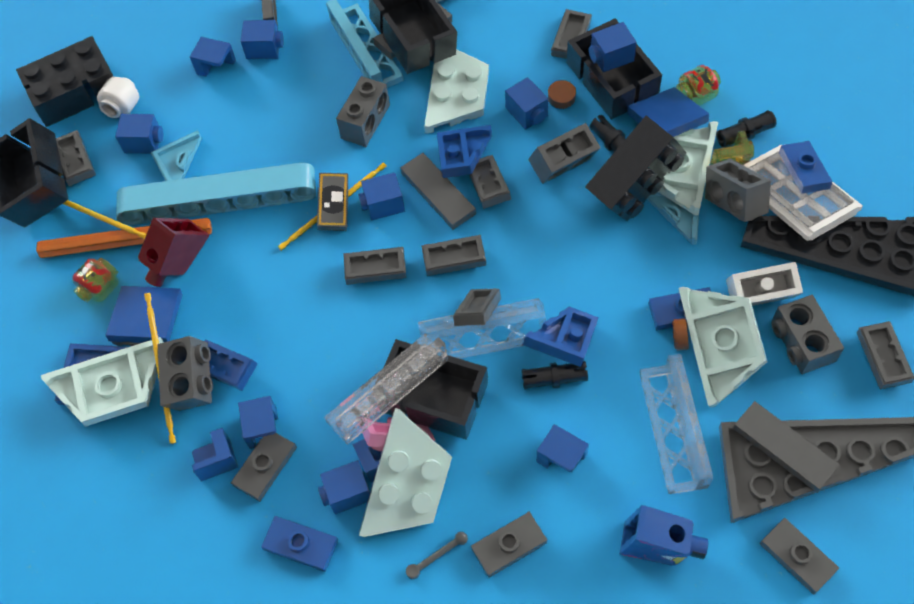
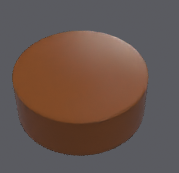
(561, 94)
(680, 334)

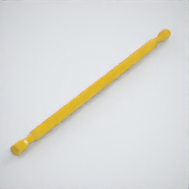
(105, 219)
(314, 220)
(168, 417)

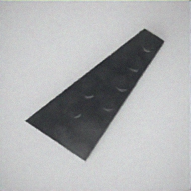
(859, 248)

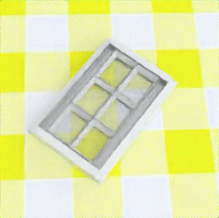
(806, 213)

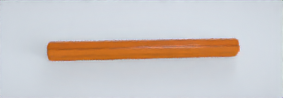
(100, 241)

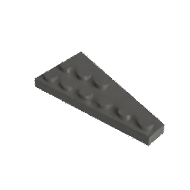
(858, 445)

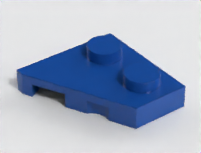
(462, 149)
(564, 336)

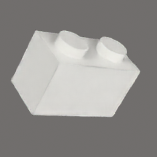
(766, 284)

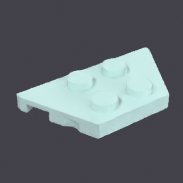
(456, 91)
(688, 182)
(723, 340)
(107, 383)
(406, 479)

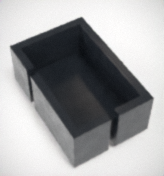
(414, 31)
(58, 80)
(617, 87)
(637, 169)
(30, 175)
(446, 397)

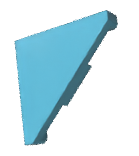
(177, 156)
(679, 217)

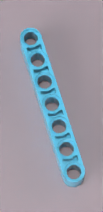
(216, 193)

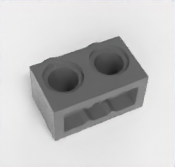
(363, 111)
(564, 153)
(737, 190)
(813, 332)
(184, 373)

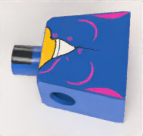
(660, 537)

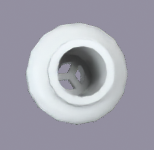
(117, 97)

